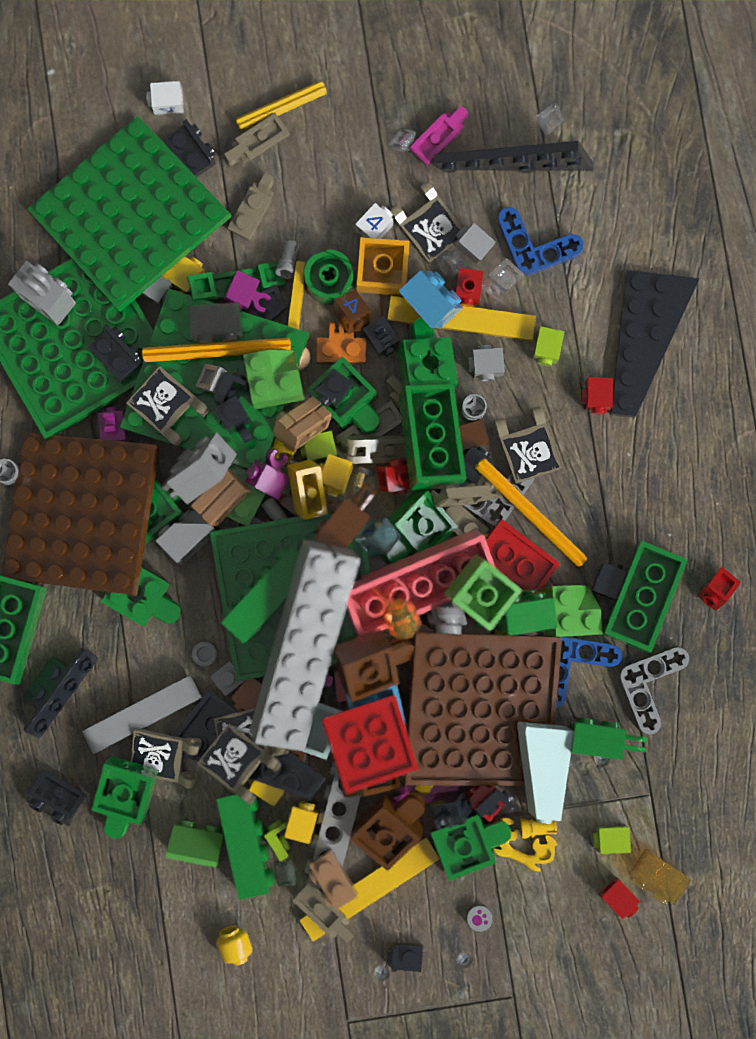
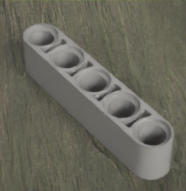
(141, 714)

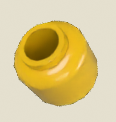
(234, 945)

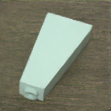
(545, 767)

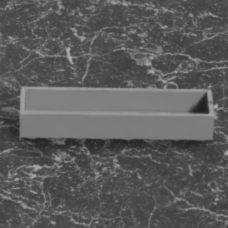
(303, 645)

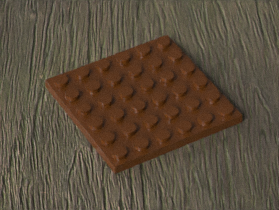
(80, 513)
(469, 702)

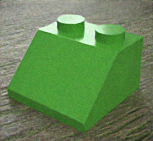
(196, 843)

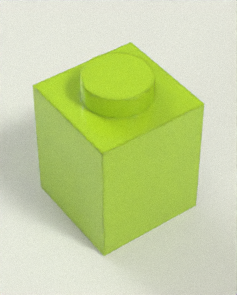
(548, 346)
(319, 447)
(612, 839)

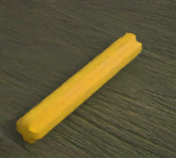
(281, 105)

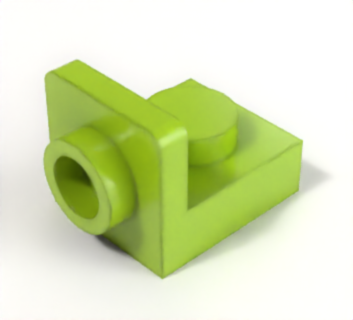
(278, 844)

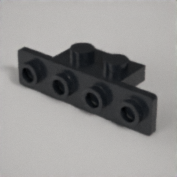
(54, 688)

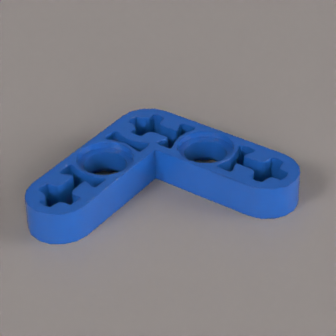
(535, 254)
(572, 654)

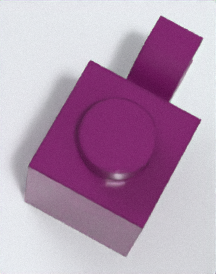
(243, 291)
(110, 424)
(267, 477)

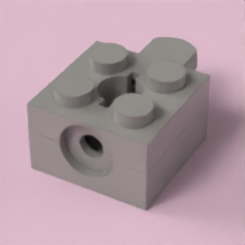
(42, 292)
(199, 468)

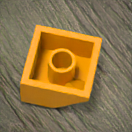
(382, 266)

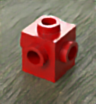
(394, 477)

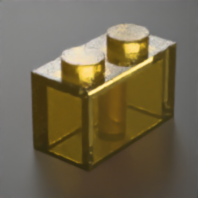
(660, 877)

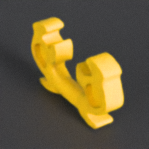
(543, 853)

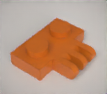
(341, 344)

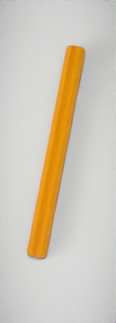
(209, 350)
(530, 512)

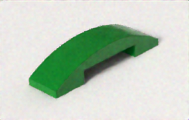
(214, 286)

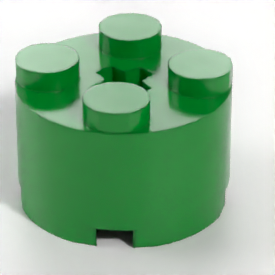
(323, 264)

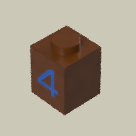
(352, 311)

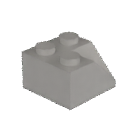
(185, 538)

